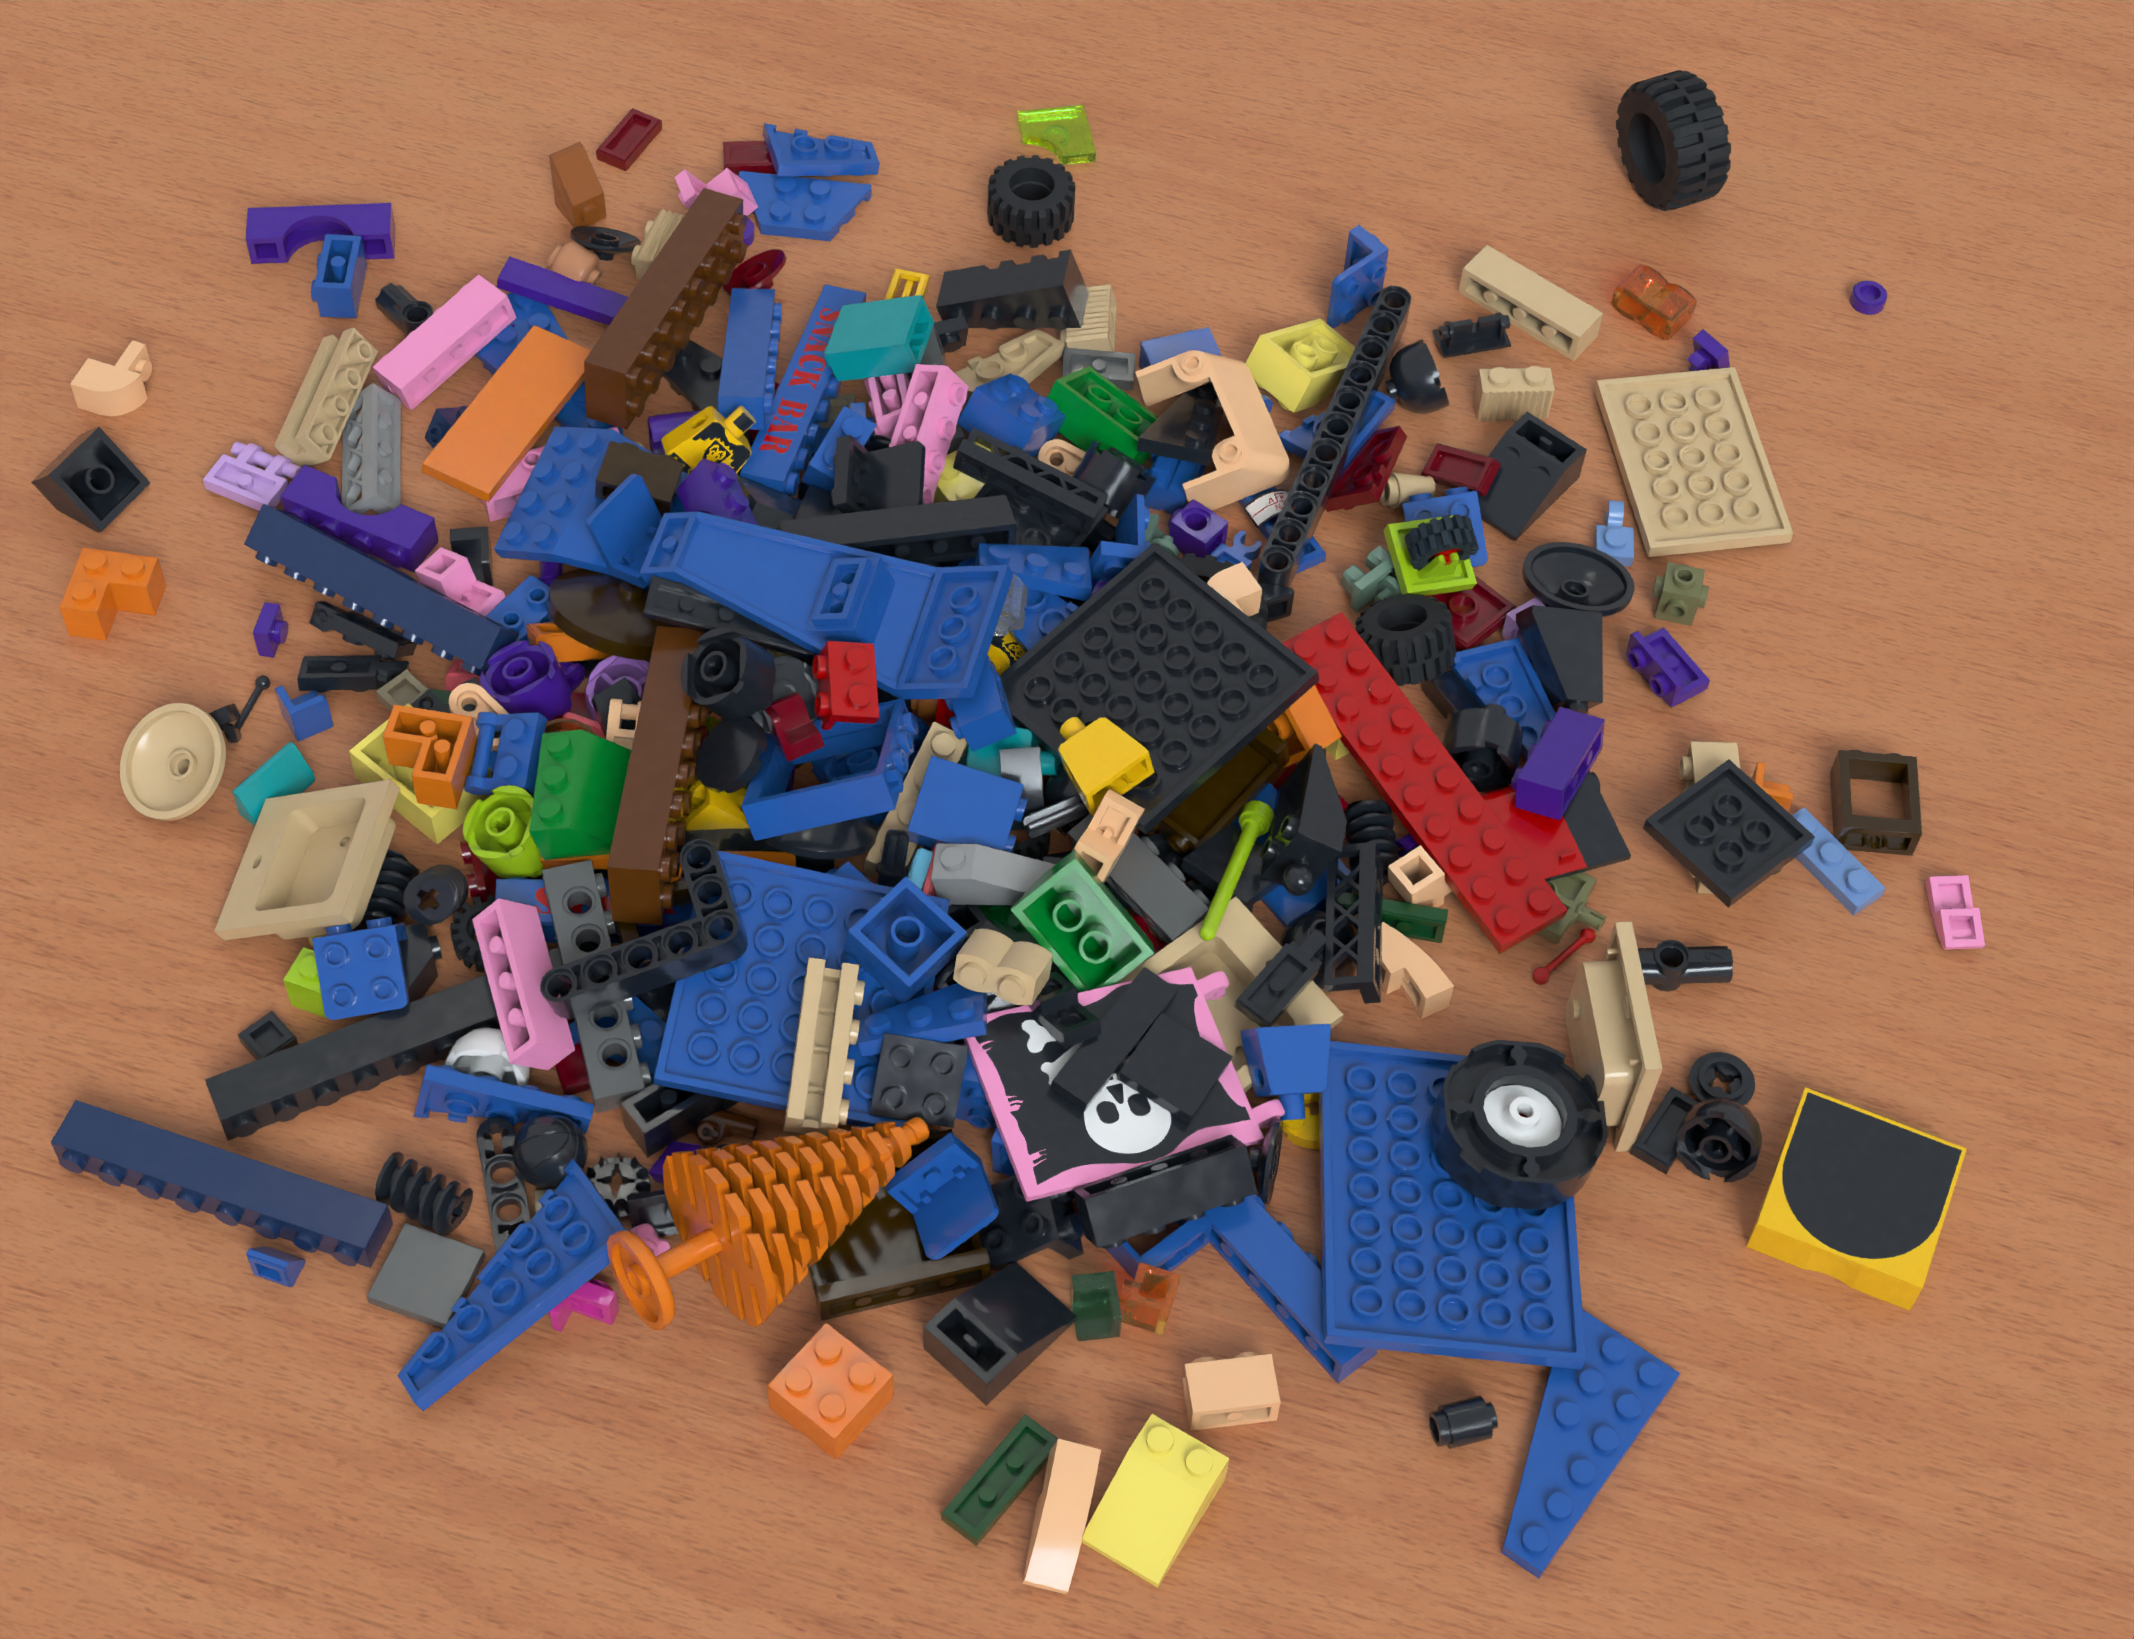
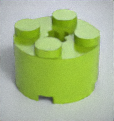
(500, 833)

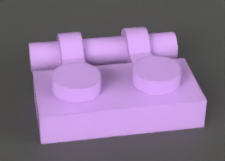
(247, 484)

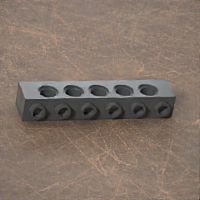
(565, 888)

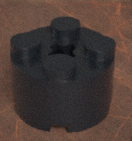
(1114, 475)
(729, 674)
(1484, 745)

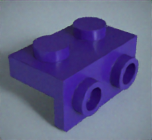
(1665, 666)

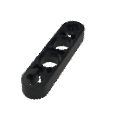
(501, 1194)

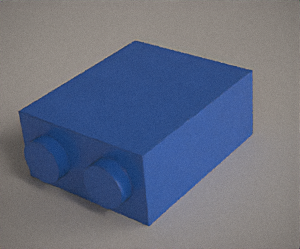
(965, 807)

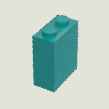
(879, 338)

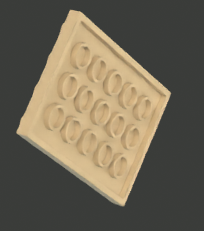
(1692, 462)

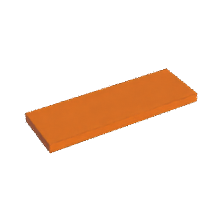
(508, 414)

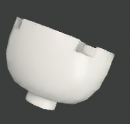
(485, 1054)

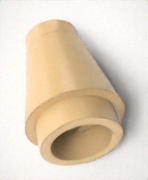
(1402, 486)

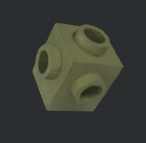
(1679, 593)

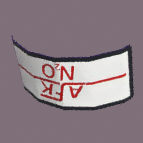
(1266, 506)

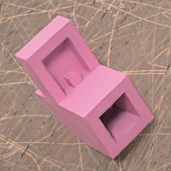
(725, 183)
(455, 578)

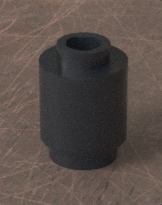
(1463, 1422)

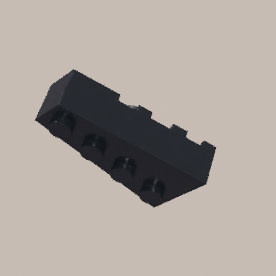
(1017, 296)

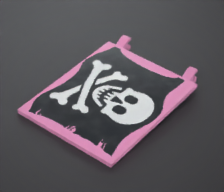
(1062, 1146)

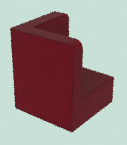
(792, 727)

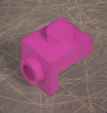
(592, 1299)

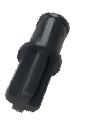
(892, 865)

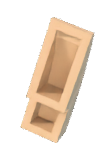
(1412, 971)
(1061, 1515)

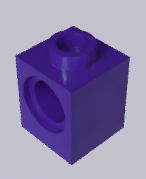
(1197, 529)

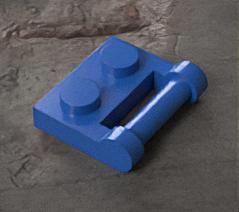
(516, 754)

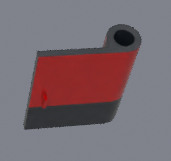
(1563, 847)

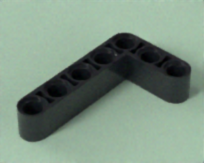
(659, 946)

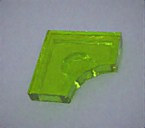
(1061, 131)

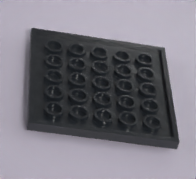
(1167, 669)

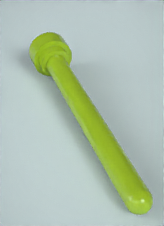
(1254, 822)

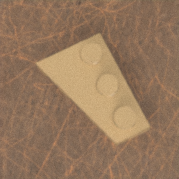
(1022, 356)

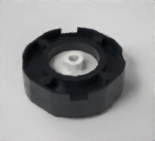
(1518, 1125)

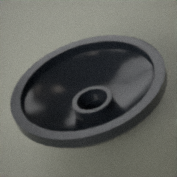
(1577, 578)
(829, 841)

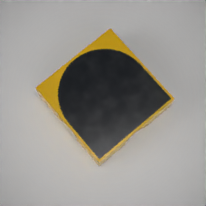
(1858, 1198)

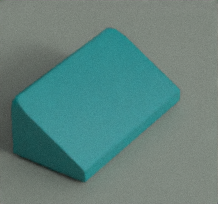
(280, 776)

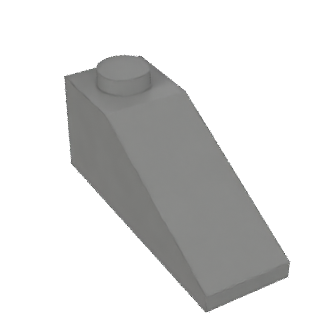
(983, 874)

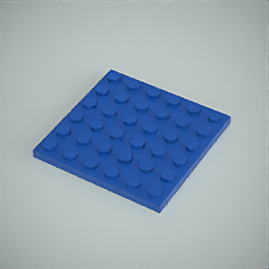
(738, 1022)

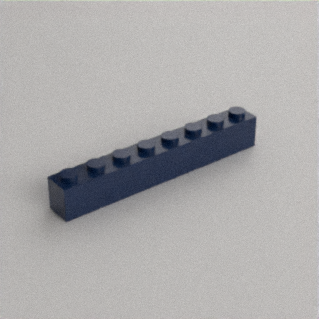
(377, 588)
(222, 1184)

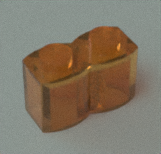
(1653, 302)

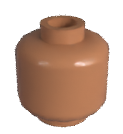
(575, 263)

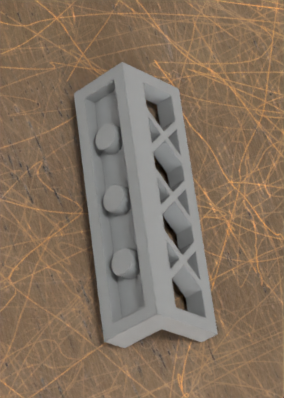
(377, 450)

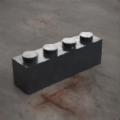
(1165, 1192)

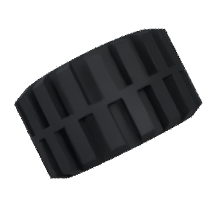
(1031, 201)
(1409, 636)

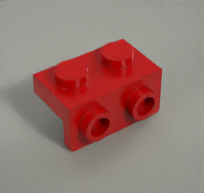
(846, 683)

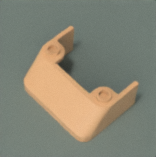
(1243, 462)

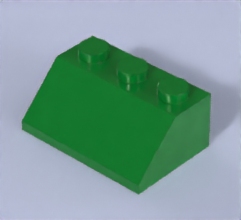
(1100, 412)
(577, 794)
(1082, 925)

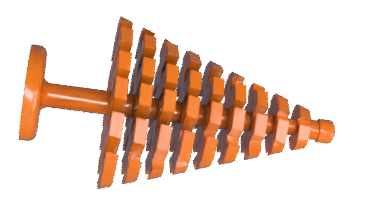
(759, 1215)

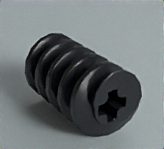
(1372, 823)
(389, 890)
(451, 890)
(419, 1197)

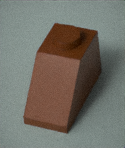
(576, 186)

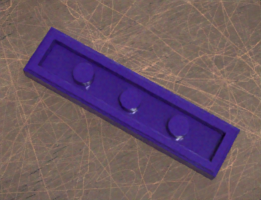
(560, 291)

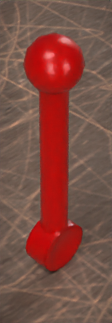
(1542, 974)

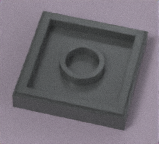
(425, 1276)

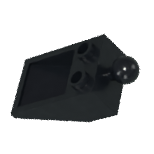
(1305, 826)

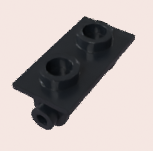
(1468, 337)

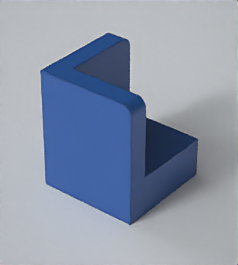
(304, 714)

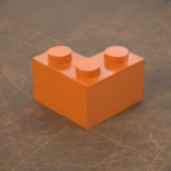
(109, 584)
(438, 749)

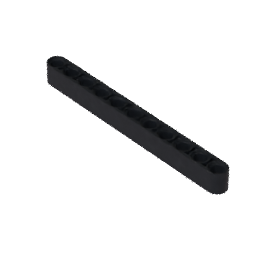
(1334, 438)

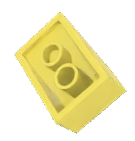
(1300, 363)
(1155, 1500)

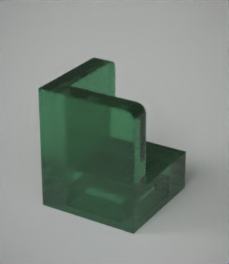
(1097, 1306)

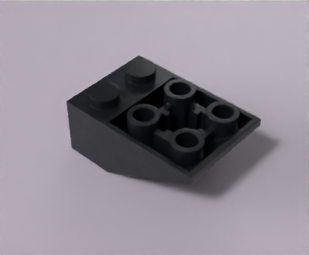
(1533, 474)
(996, 1330)

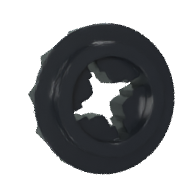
(1726, 1068)
(632, 1174)

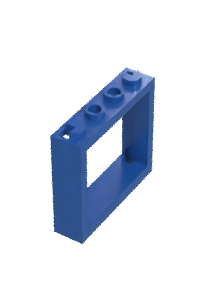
(777, 812)

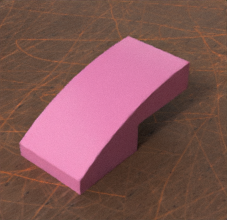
(1953, 912)

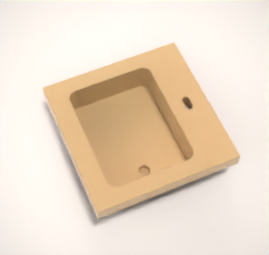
(311, 862)
(1241, 952)
(1615, 1034)

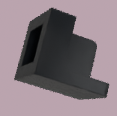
(476, 546)

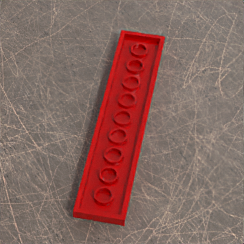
(1427, 787)

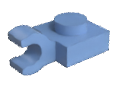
(1614, 538)

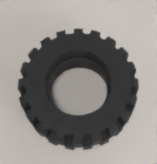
(1673, 140)

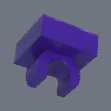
(1708, 353)

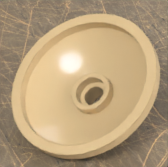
(158, 758)

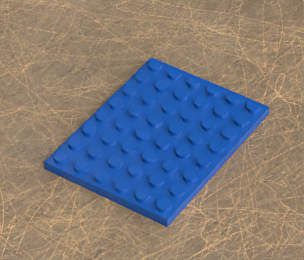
(1413, 1252)

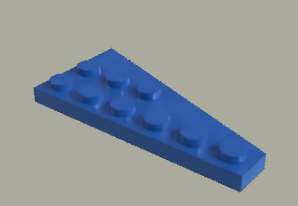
(518, 1286)

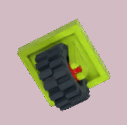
(1433, 554)

